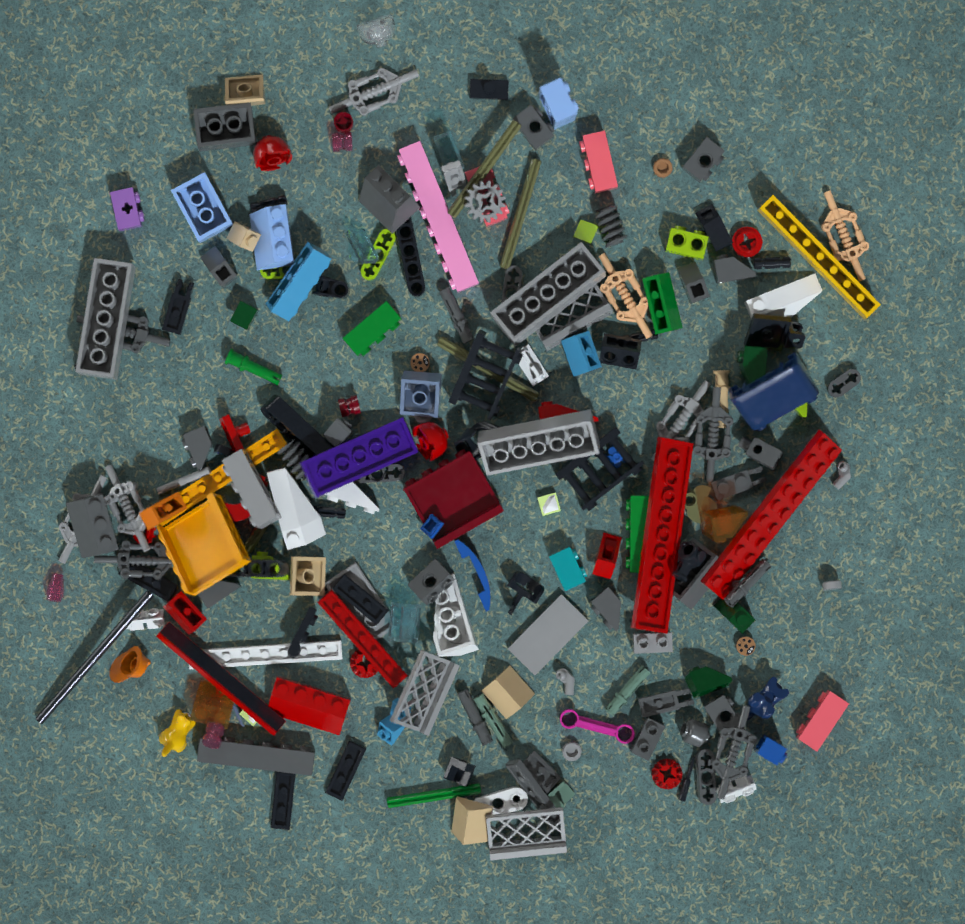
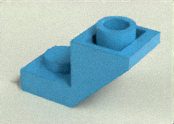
(388, 730)

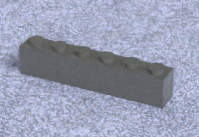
(259, 756)

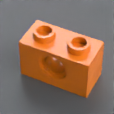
(163, 510)

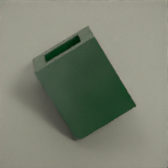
(244, 315)

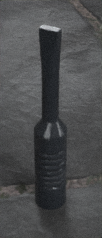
(686, 783)

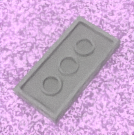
(356, 574)
(547, 634)

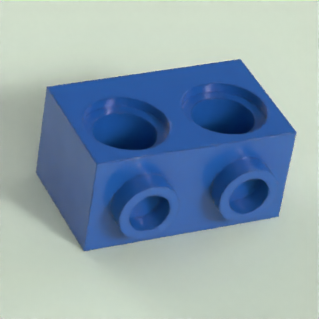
(771, 750)

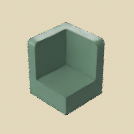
(560, 794)

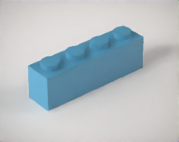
(298, 281)

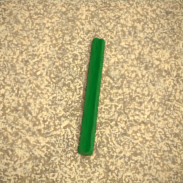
(433, 795)

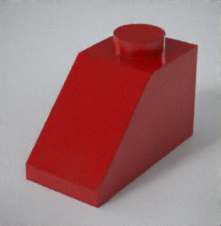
(607, 555)

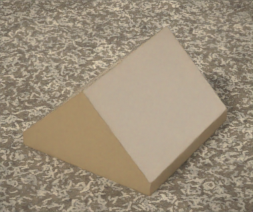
(245, 90)
(307, 576)
(508, 692)
(470, 821)

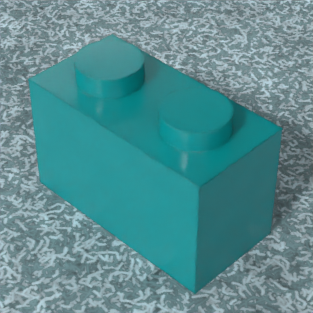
(567, 568)

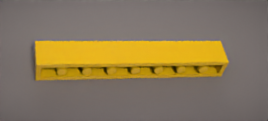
(818, 257)

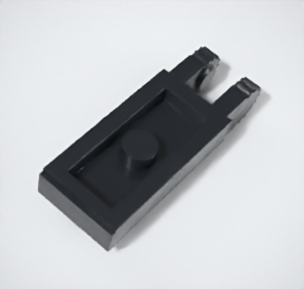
(178, 309)
(302, 634)

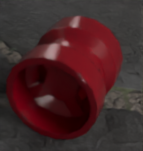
(343, 122)
(353, 406)

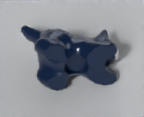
(763, 702)

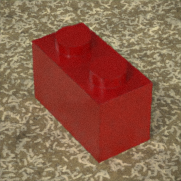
(184, 613)

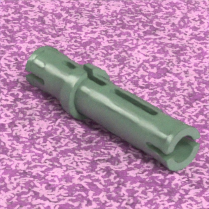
(625, 693)
(505, 740)

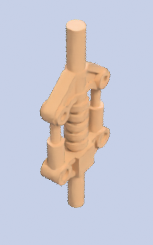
(837, 216)
(616, 279)

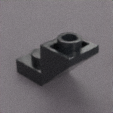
(714, 227)

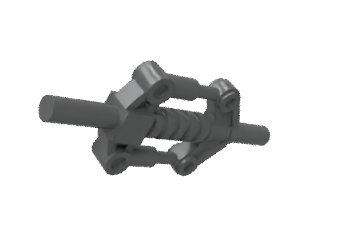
(141, 334)
(714, 413)
(123, 560)
(728, 772)

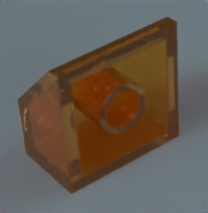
(722, 522)
(211, 705)

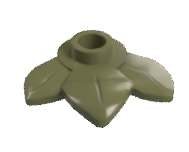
(700, 502)

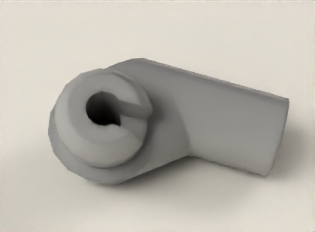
(844, 475)
(568, 679)

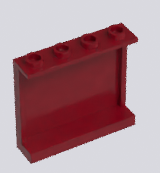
(455, 495)

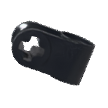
(329, 288)

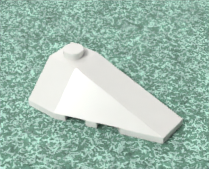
(786, 299)
(299, 519)
(452, 628)

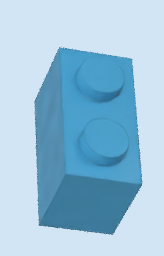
(581, 353)

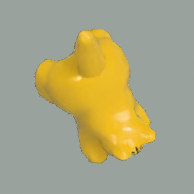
(175, 736)

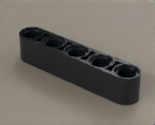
(411, 260)
(294, 426)
(267, 569)

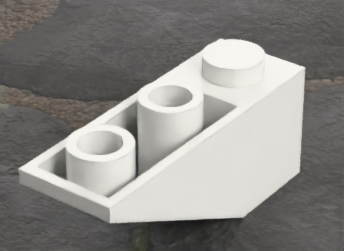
(353, 496)

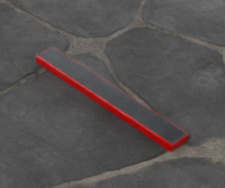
(221, 678)

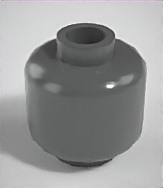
(694, 732)

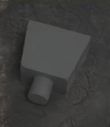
(768, 457)

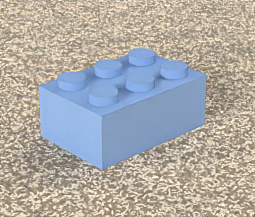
(557, 103)
(202, 207)

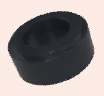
(223, 450)

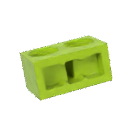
(686, 248)

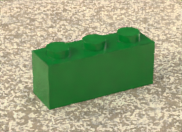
(662, 303)
(372, 329)

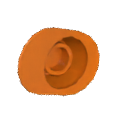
(129, 664)

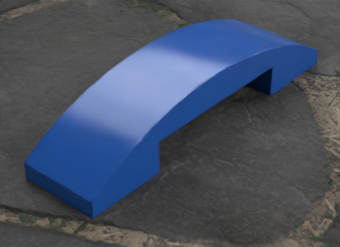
(466, 551)

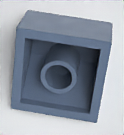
(420, 393)

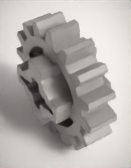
(489, 194)

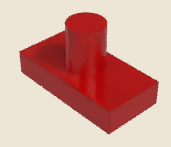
(234, 433)

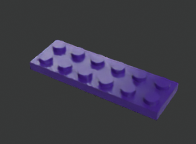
(358, 457)

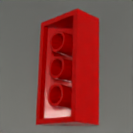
(309, 705)

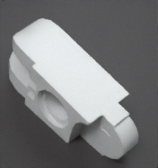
(507, 797)

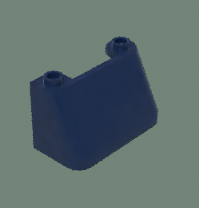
(774, 393)

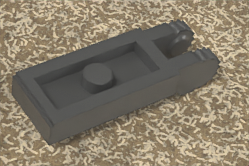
(736, 483)
(663, 702)

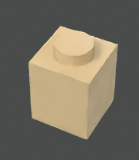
(243, 236)

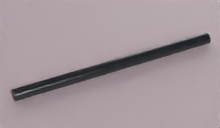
(94, 657)

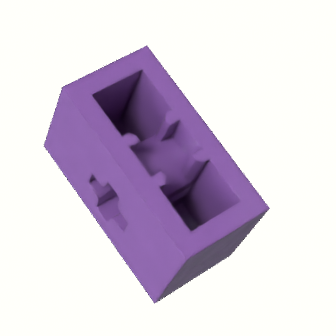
(119, 200)

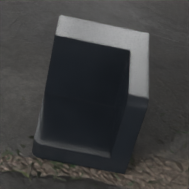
(459, 771)

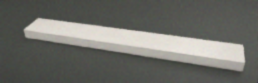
(275, 653)

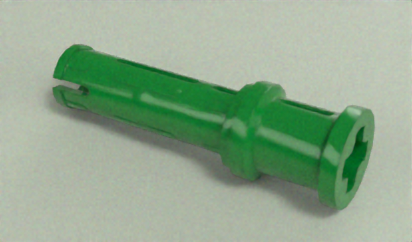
(244, 363)

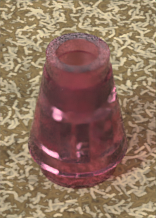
(55, 589)

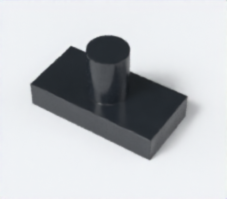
(489, 89)

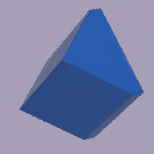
(432, 526)

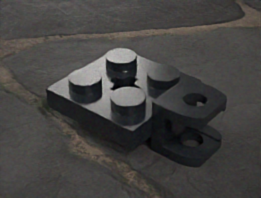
(781, 334)

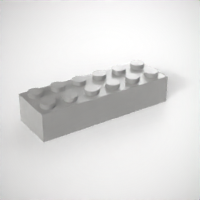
(548, 294)
(105, 319)
(538, 442)

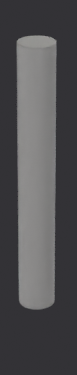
(183, 480)

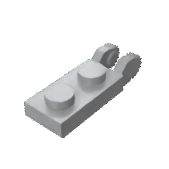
(454, 177)

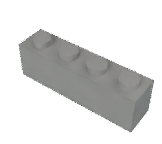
(251, 489)

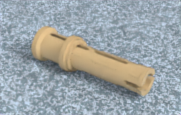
(722, 381)

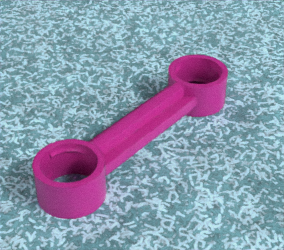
(597, 726)

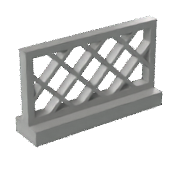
(579, 324)
(433, 696)
(527, 845)

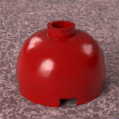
(271, 152)
(431, 439)

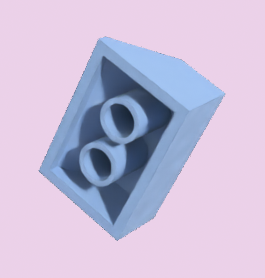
(275, 243)

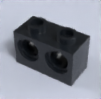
(620, 351)

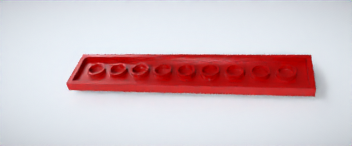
(771, 515)
(662, 535)

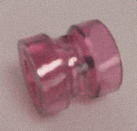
(337, 140)
(213, 735)

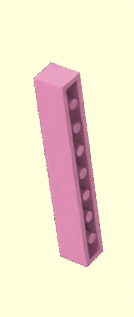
(440, 222)

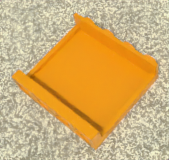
(204, 545)

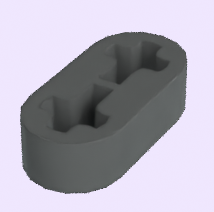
(841, 379)

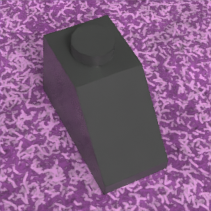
(731, 269)
(217, 592)

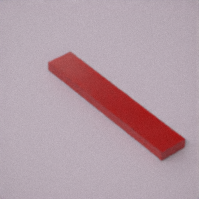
(362, 639)

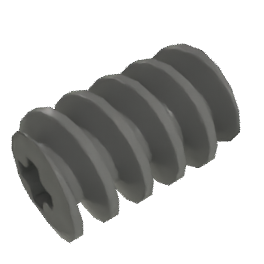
(610, 226)
(295, 457)

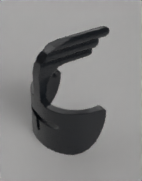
(466, 436)
(533, 586)

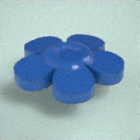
(615, 456)

